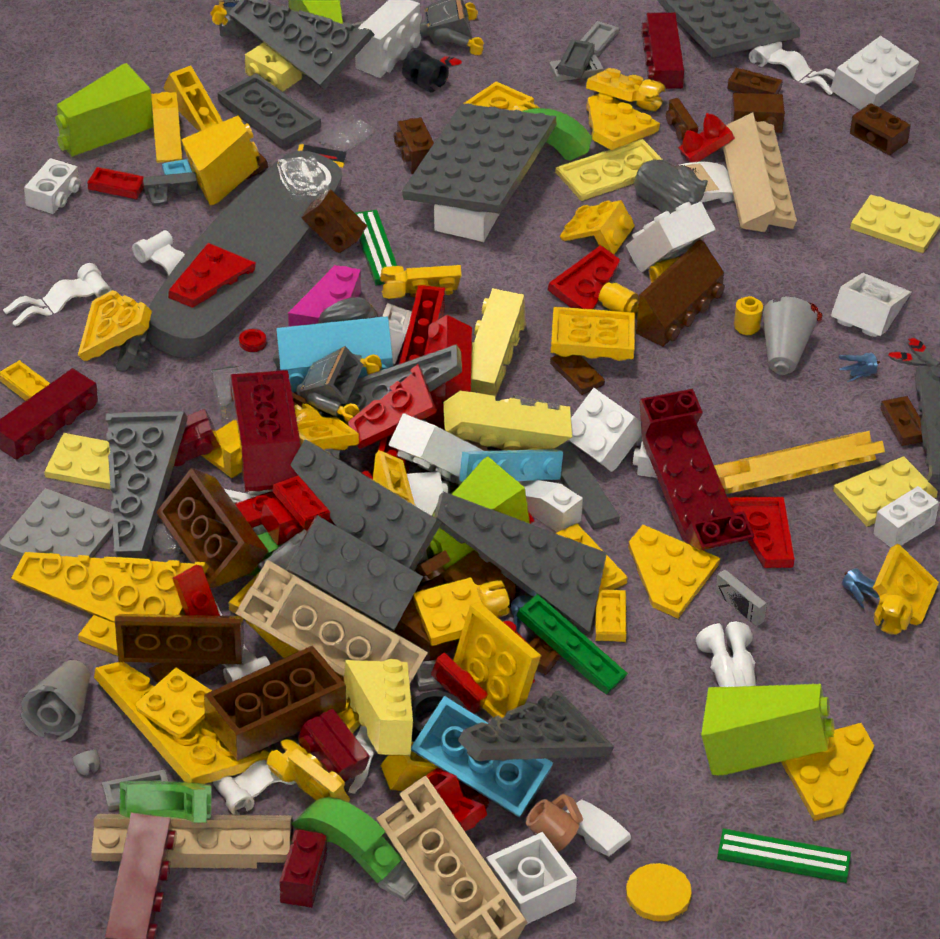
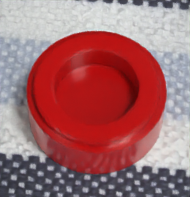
(252, 340)

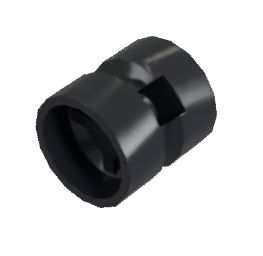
(424, 70)

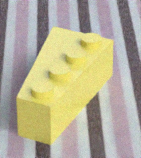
(495, 339)
(506, 422)
(383, 702)

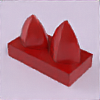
(701, 145)

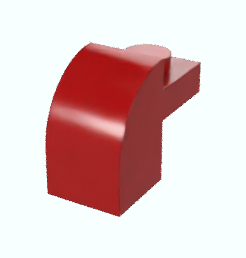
(465, 810)

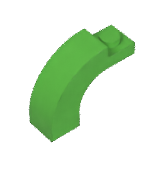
(568, 136)
(166, 799)
(353, 832)

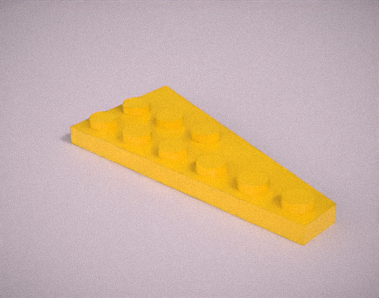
(105, 584)
(195, 757)

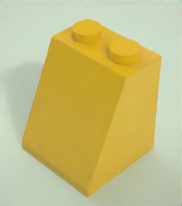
(221, 157)

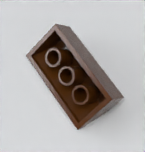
(679, 295)
(211, 528)
(179, 638)

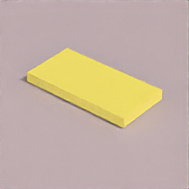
(606, 169)

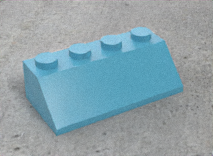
(306, 344)
(506, 782)

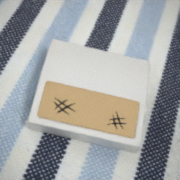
(718, 180)

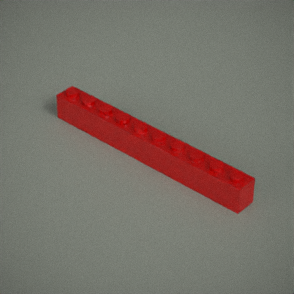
(427, 309)

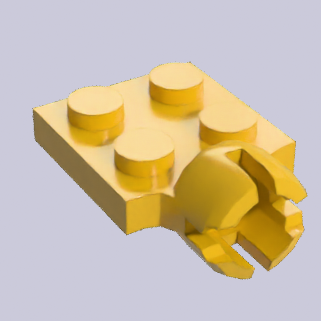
(628, 88)
(503, 98)
(402, 281)
(324, 431)
(903, 591)
(446, 606)
(306, 772)

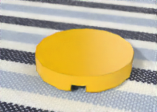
(658, 892)

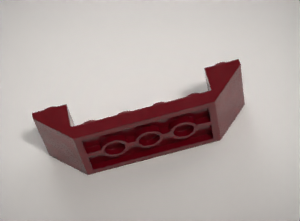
(265, 427)
(688, 472)

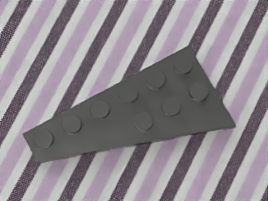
(303, 39)
(436, 368)
(928, 388)
(139, 470)
(366, 507)
(529, 556)
(537, 732)

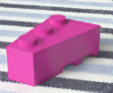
(336, 285)

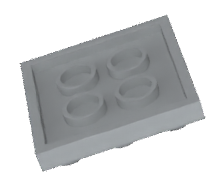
(59, 527)

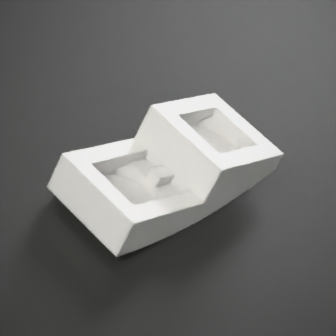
(600, 829)

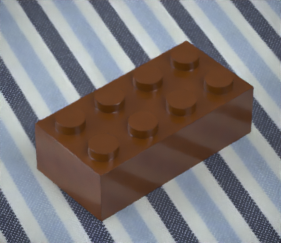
(471, 565)
(273, 702)

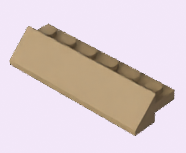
(758, 176)
(310, 617)
(218, 843)
(450, 866)

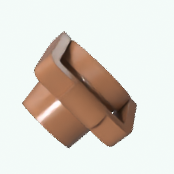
(554, 821)

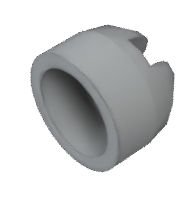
(85, 760)

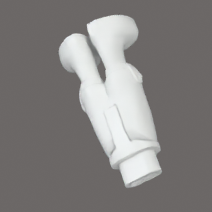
(729, 670)

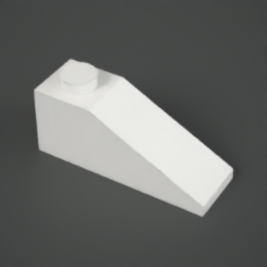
(398, 325)
(553, 504)

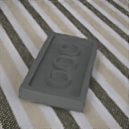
(269, 110)
(354, 573)

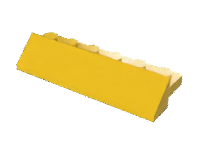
(798, 461)

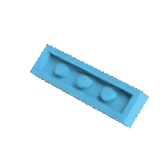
(520, 464)

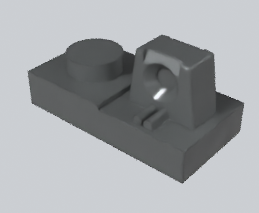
(159, 186)
(132, 354)

